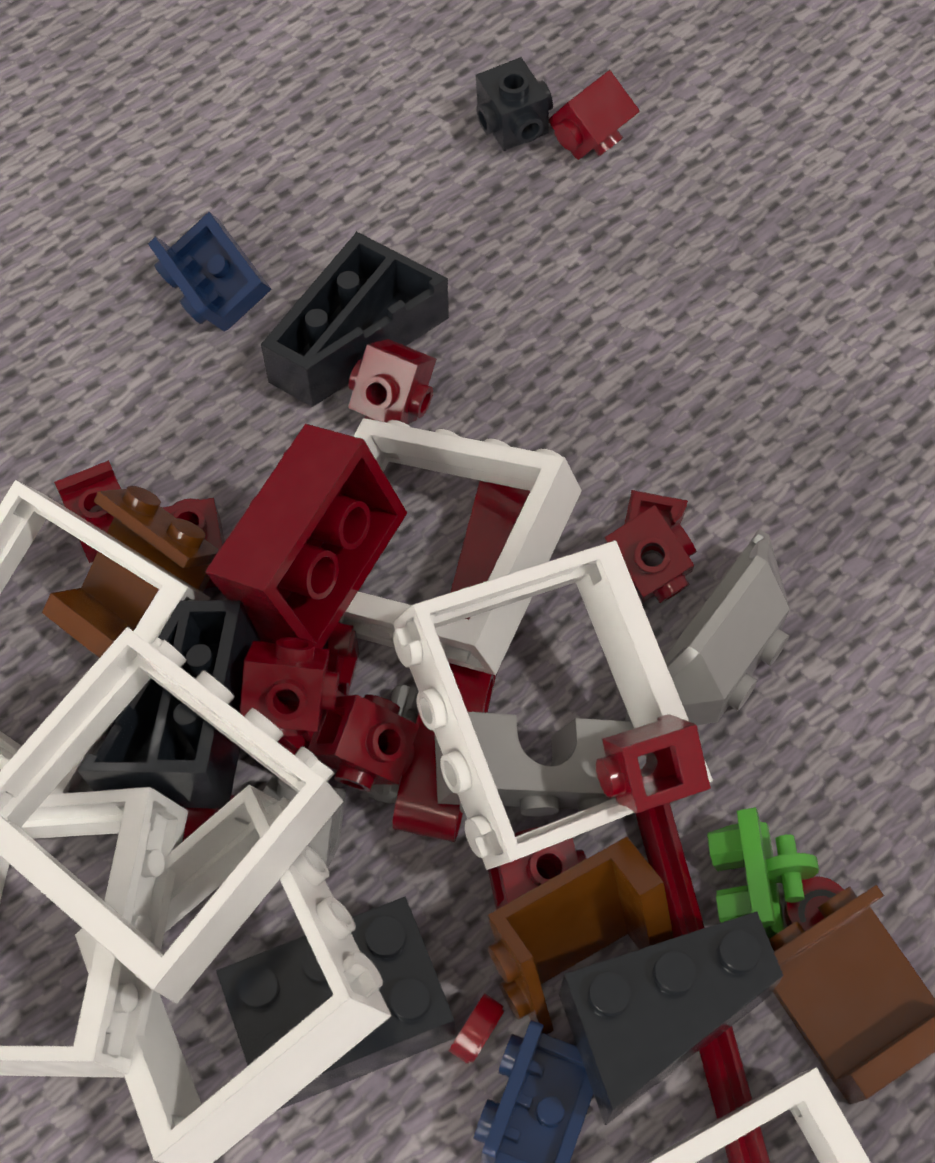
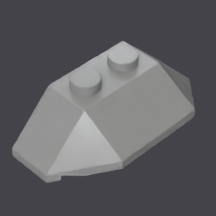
(731, 636)

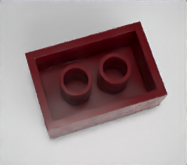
(309, 537)

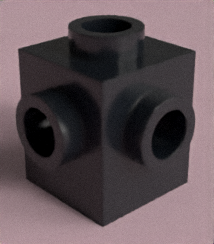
(513, 104)

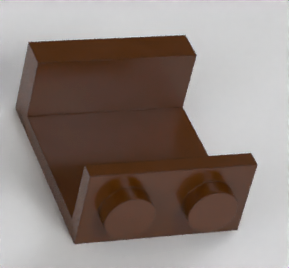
(112, 594)
(572, 920)
(854, 996)

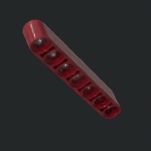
(488, 529)

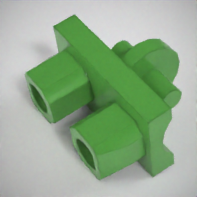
(750, 847)

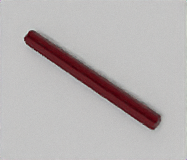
(721, 1057)

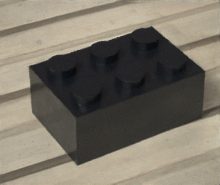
(286, 985)

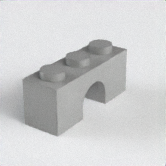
(533, 787)

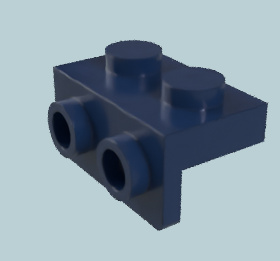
(211, 273)
(540, 1103)

